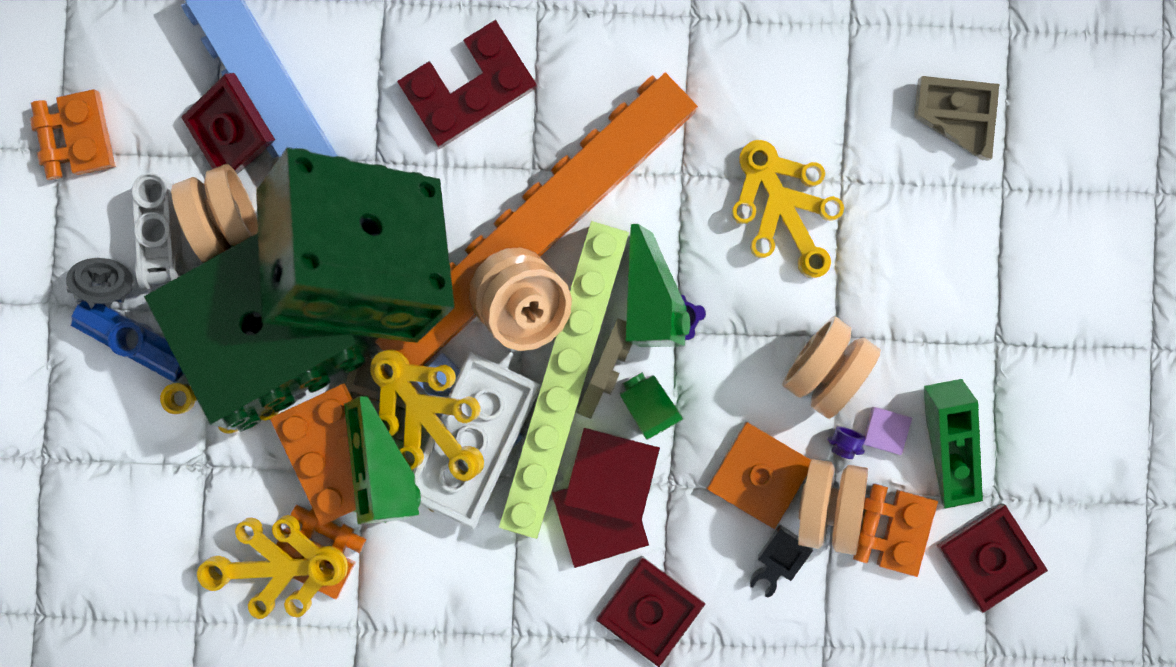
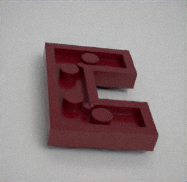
(455, 113)

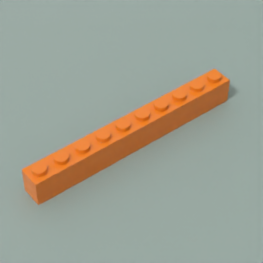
(564, 199)

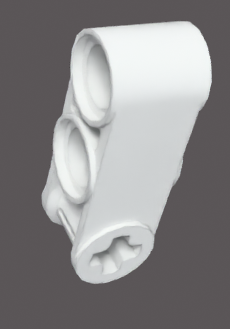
(166, 252)

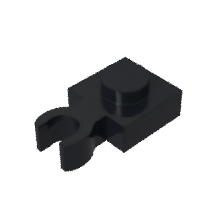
(781, 557)

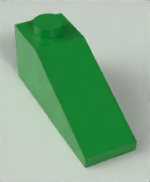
(653, 301)
(649, 405)
(955, 441)
(380, 474)

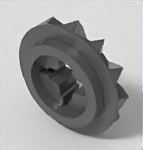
(99, 270)

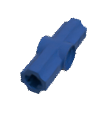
(112, 329)

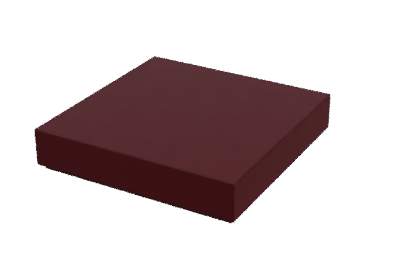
(228, 125)
(612, 476)
(594, 535)
(992, 558)
(650, 611)

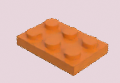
(319, 451)

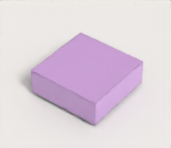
(887, 430)

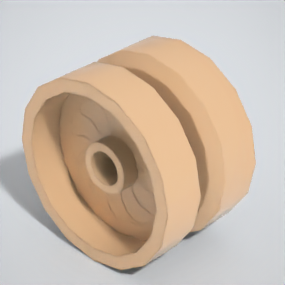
(214, 212)
(520, 299)
(831, 367)
(832, 506)

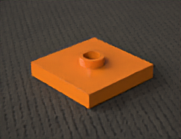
(760, 475)

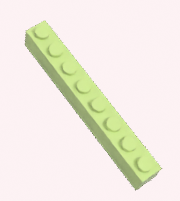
(564, 381)

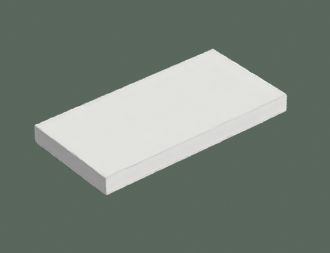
(504, 405)

